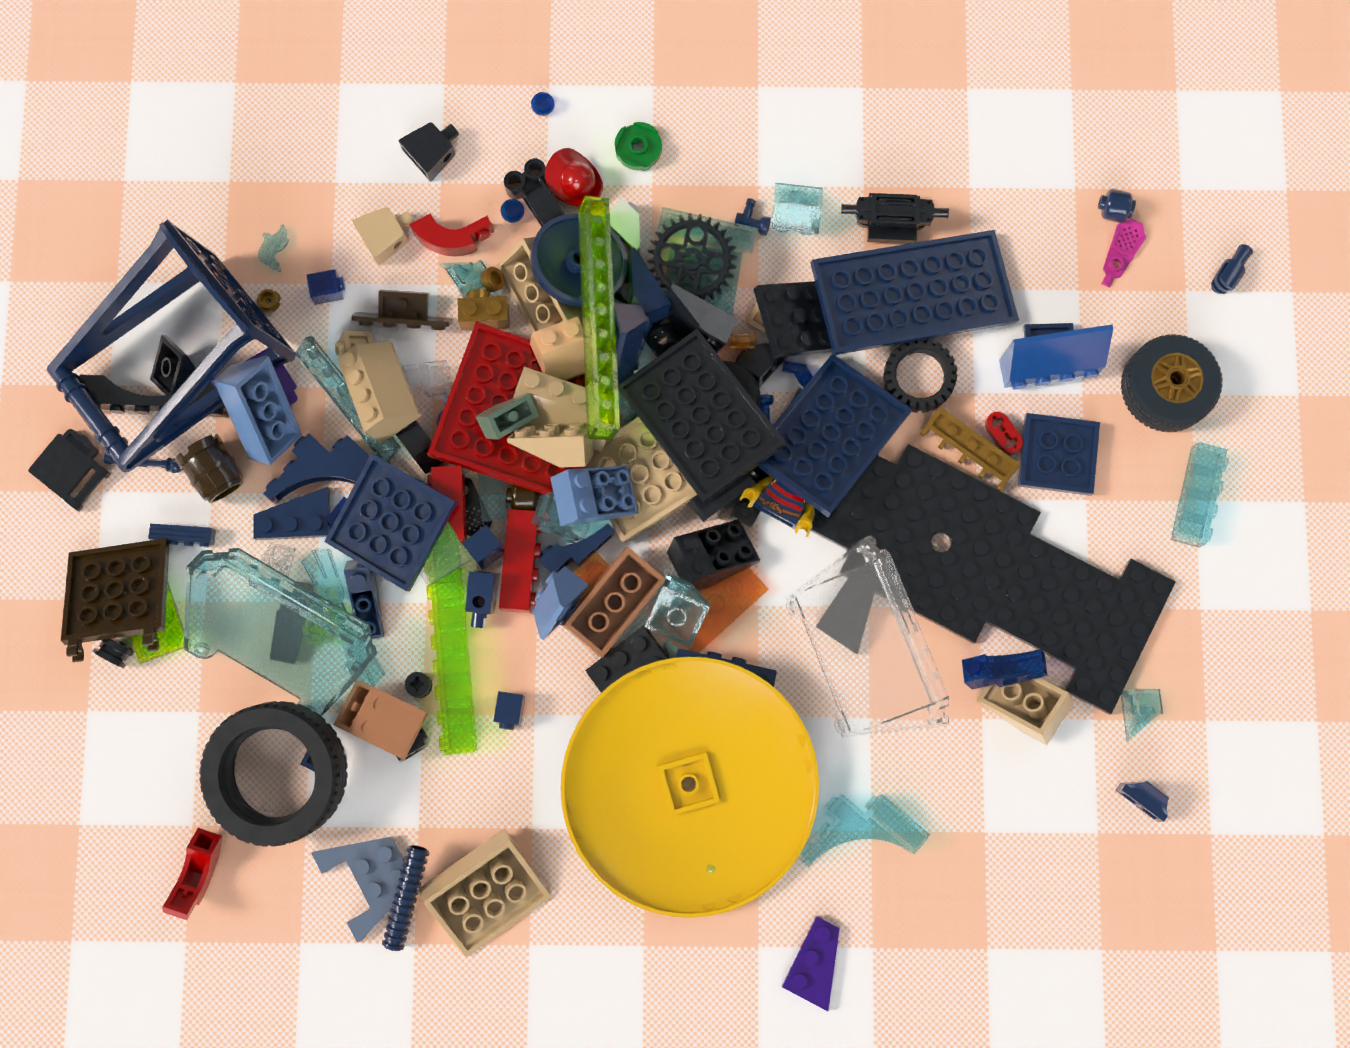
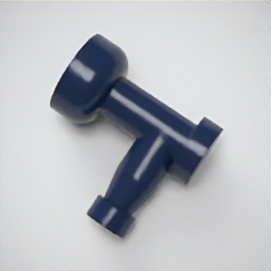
(745, 218)

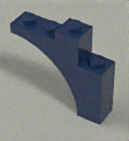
(318, 465)

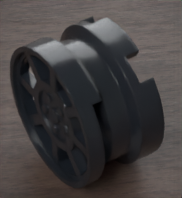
(114, 651)

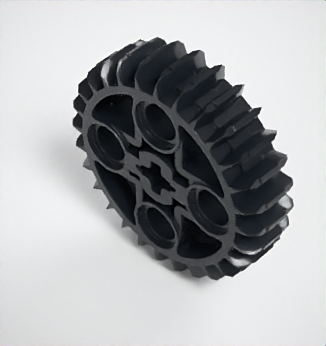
(689, 225)

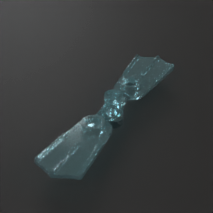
(325, 576)

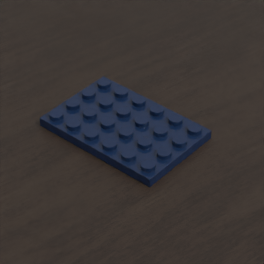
(833, 434)

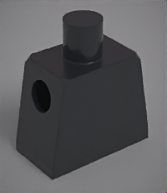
(430, 148)

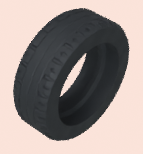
(220, 785)

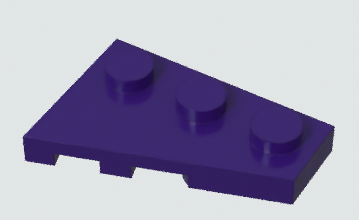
(814, 964)

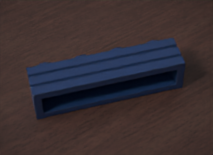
(183, 534)

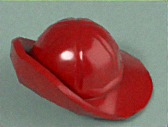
(572, 177)

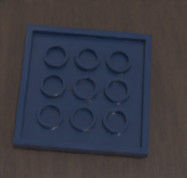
(390, 522)

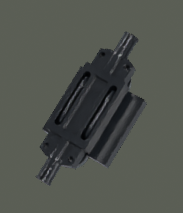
(893, 216)

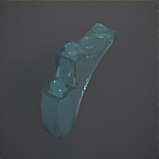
(849, 823)

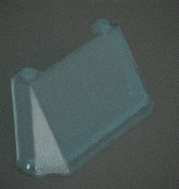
(274, 627)

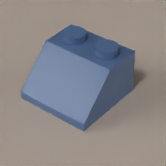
(557, 600)

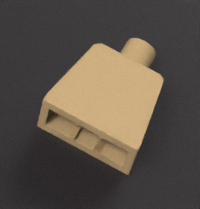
(383, 232)

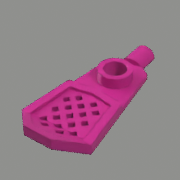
(1119, 253)

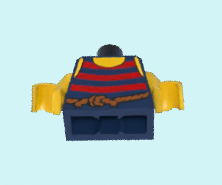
(780, 504)

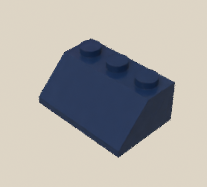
(629, 330)

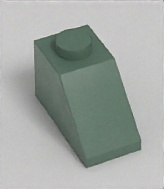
(507, 416)

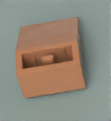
(380, 719)

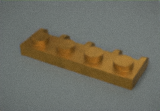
(972, 446)

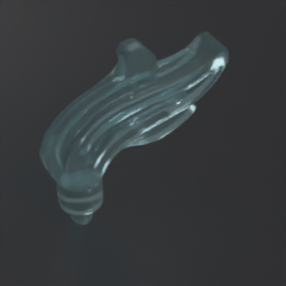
(271, 246)

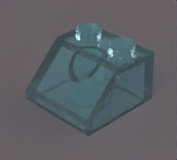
(796, 208)
(678, 611)

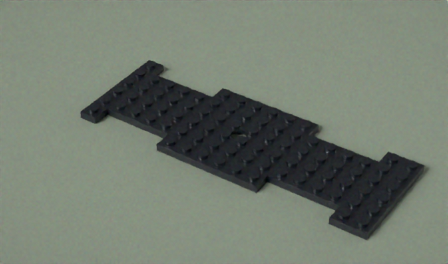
(996, 570)

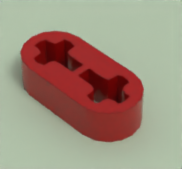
(1008, 430)

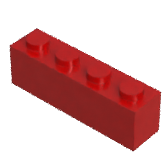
(519, 562)

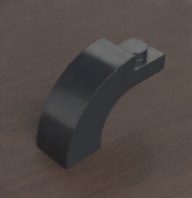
(418, 445)

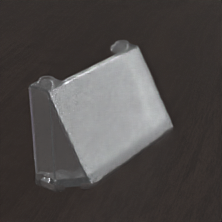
(870, 645)

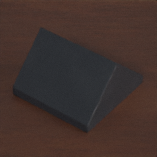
(170, 367)

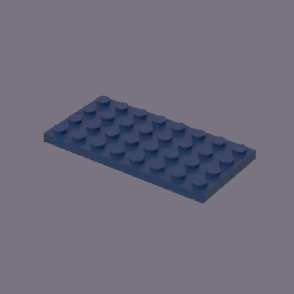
(913, 292)

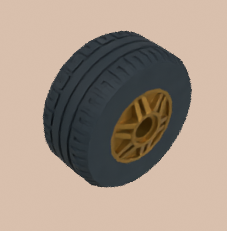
(1171, 383)

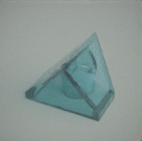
(464, 275)
(1139, 709)

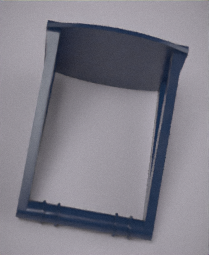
(101, 331)

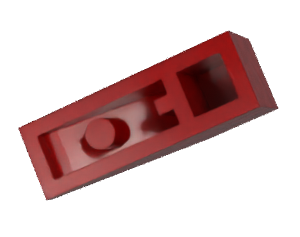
(451, 482)

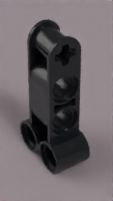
(533, 191)

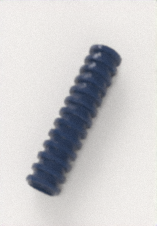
(405, 898)

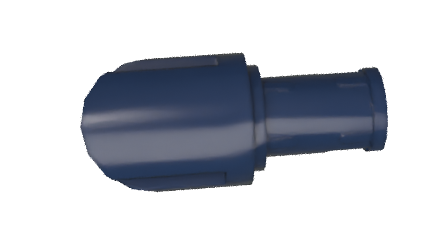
(1231, 270)

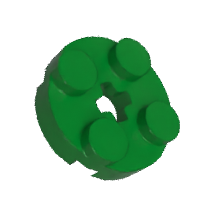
(640, 159)

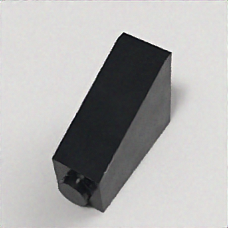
(725, 500)

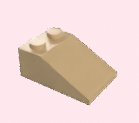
(1029, 706)

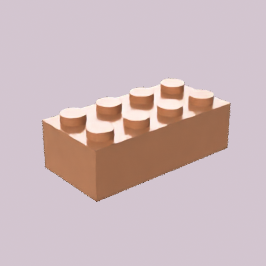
(613, 602)

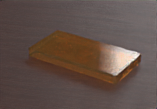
(728, 602)

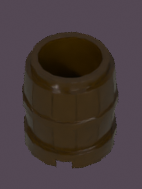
(210, 469)

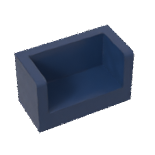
(484, 547)

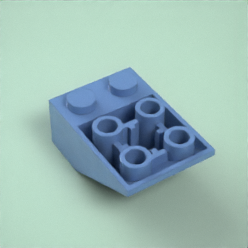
(593, 494)

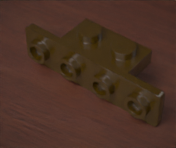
(402, 308)

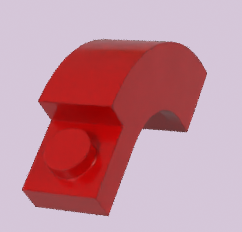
(451, 241)
(196, 874)

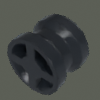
(423, 685)

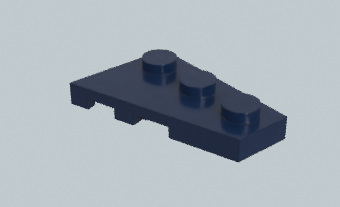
(295, 518)

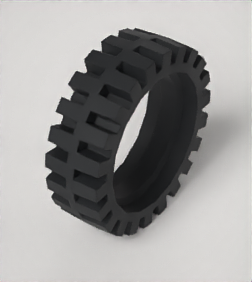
(931, 349)

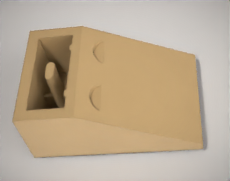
(555, 444)

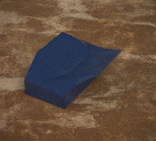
(1146, 798)

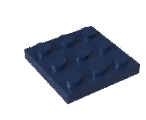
(1059, 454)

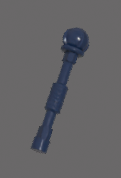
(169, 464)

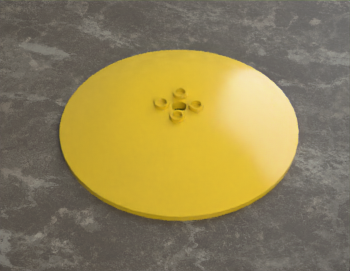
(749, 797)

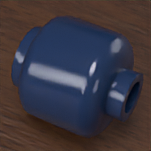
(1117, 205)

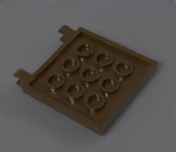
(115, 594)

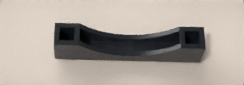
(117, 400)

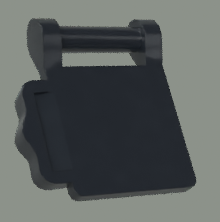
(66, 464)

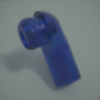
(799, 370)

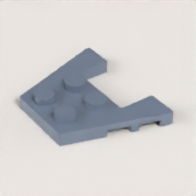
(376, 870)

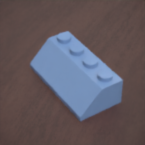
(258, 409)

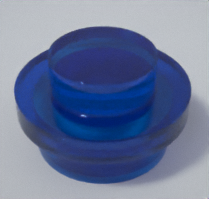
(542, 104)
(512, 210)

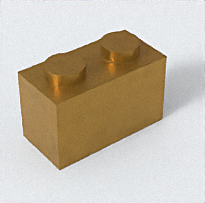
(485, 310)

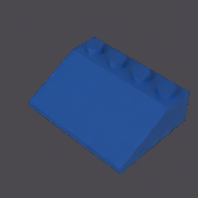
(1056, 357)

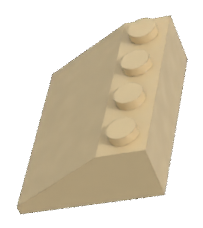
(484, 893)

